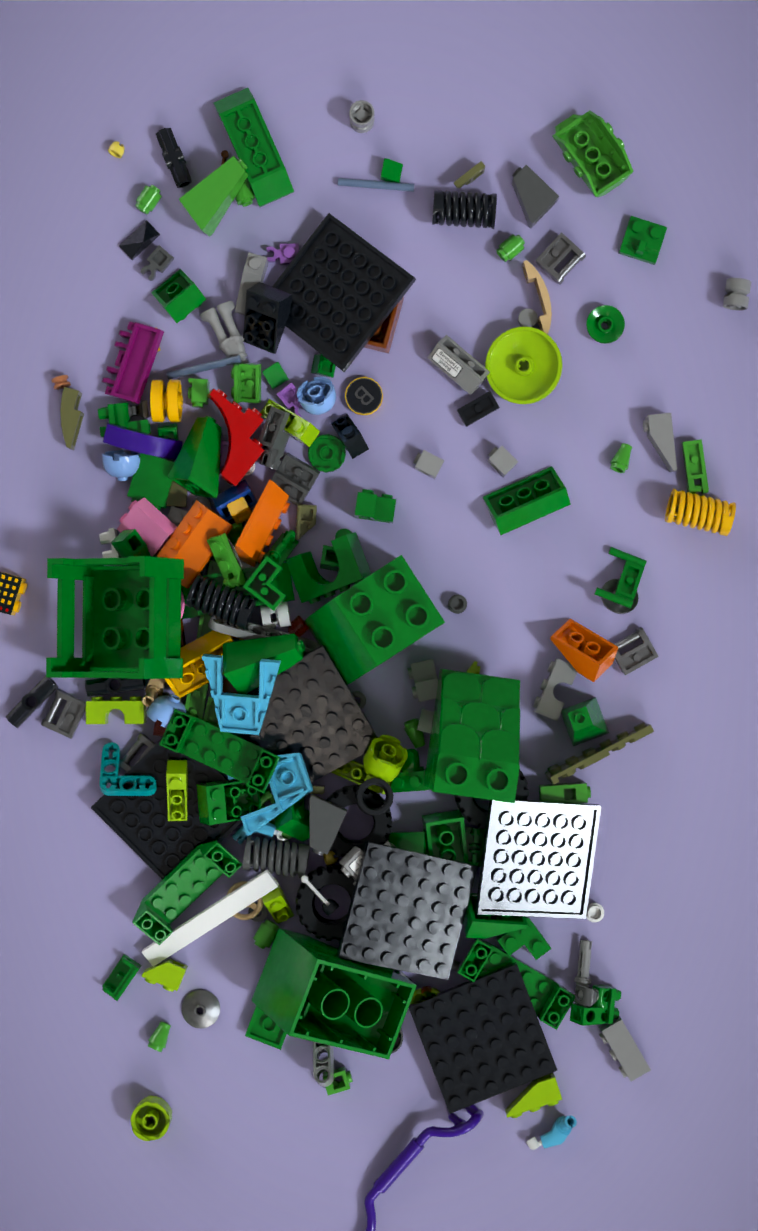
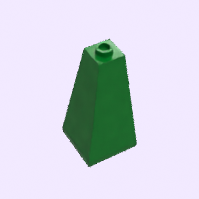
(199, 459)
(243, 658)
(584, 721)

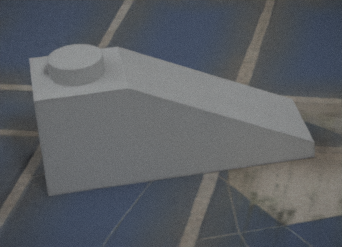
(253, 273)
(660, 434)

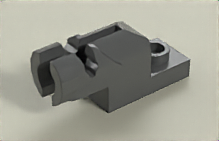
(274, 438)

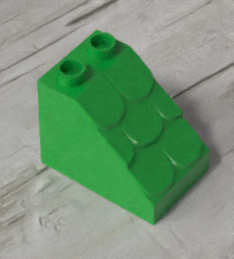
(475, 737)
(331, 997)

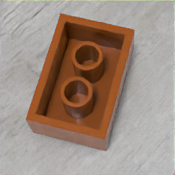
(383, 337)

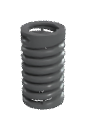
(275, 858)

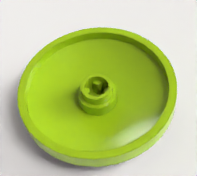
(524, 365)

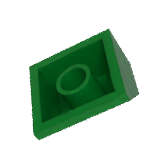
(178, 296)

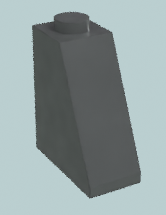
(533, 194)
(324, 823)

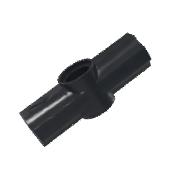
(173, 157)
(103, 686)
(23, 710)

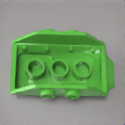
(593, 152)

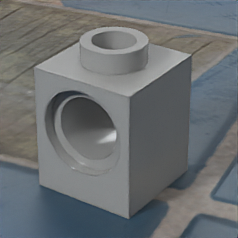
(502, 460)
(428, 464)

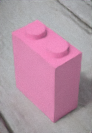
(149, 523)

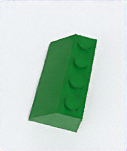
(526, 500)

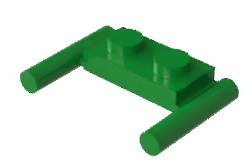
(628, 580)

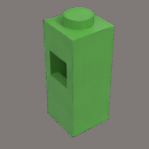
(565, 792)

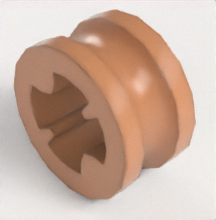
(60, 382)

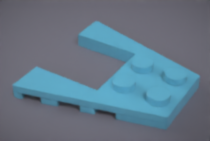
(240, 711)
(288, 784)

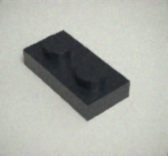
(478, 409)

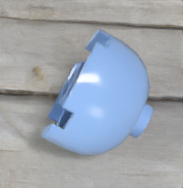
(317, 396)
(121, 463)
(164, 707)

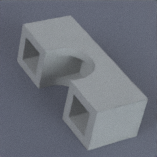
(547, 704)

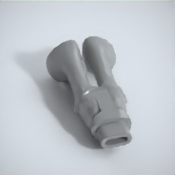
(234, 344)

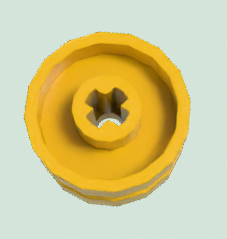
(166, 401)

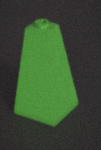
(214, 194)

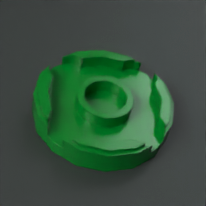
(327, 453)

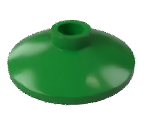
(608, 315)

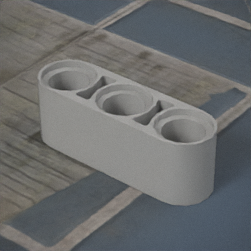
(323, 1066)

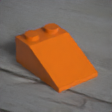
(584, 649)

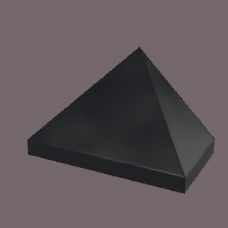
(139, 240)

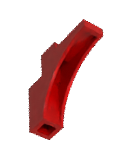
(240, 426)

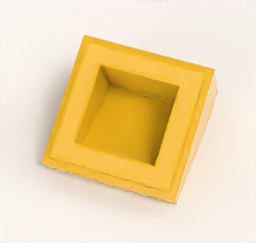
(239, 510)

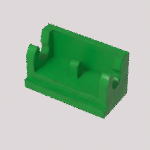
(121, 977)

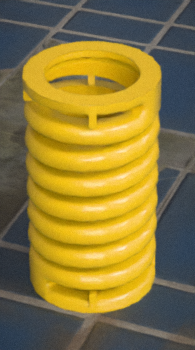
(703, 518)

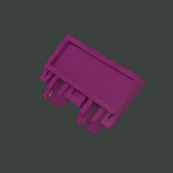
(134, 362)

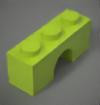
(98, 710)

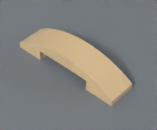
(533, 275)

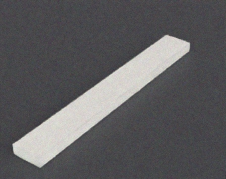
(211, 917)

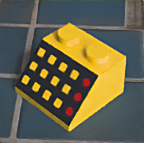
(10, 593)

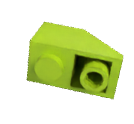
(278, 905)
(167, 973)

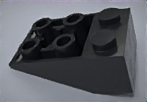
(265, 316)

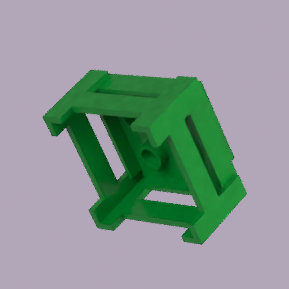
(126, 619)

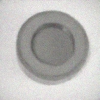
(527, 318)

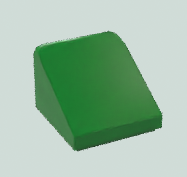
(391, 171)
(322, 366)
(275, 375)
(168, 429)

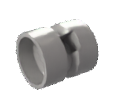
(361, 116)
(737, 294)

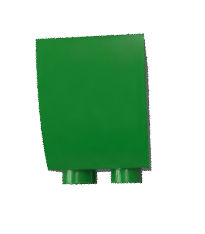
(374, 619)

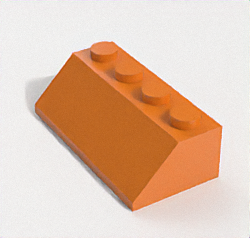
(261, 524)
(191, 538)

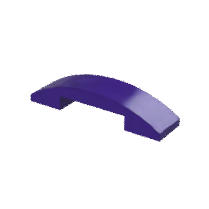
(142, 442)

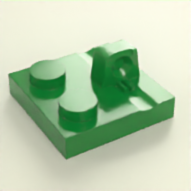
(642, 240)

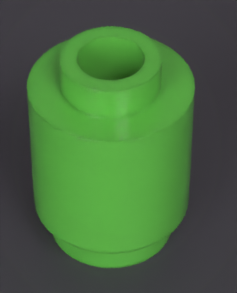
(245, 195)
(148, 199)
(510, 247)
(266, 934)

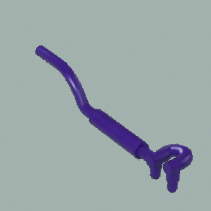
(410, 1153)

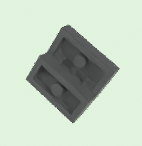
(295, 478)

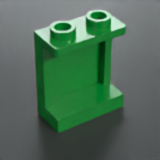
(151, 481)

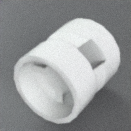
(282, 616)

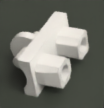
(106, 538)

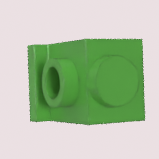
(198, 392)
(339, 1086)

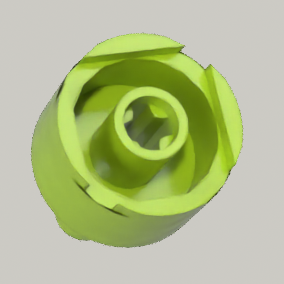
(385, 758)
(154, 1129)

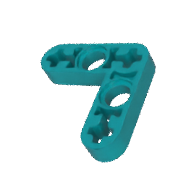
(114, 778)

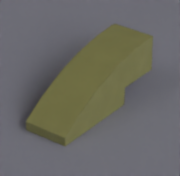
(70, 416)

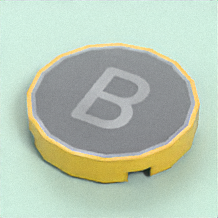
(364, 396)

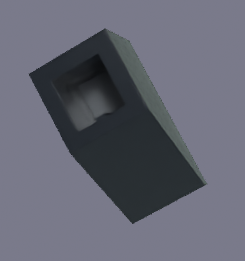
(350, 436)

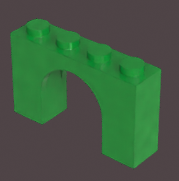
(352, 569)

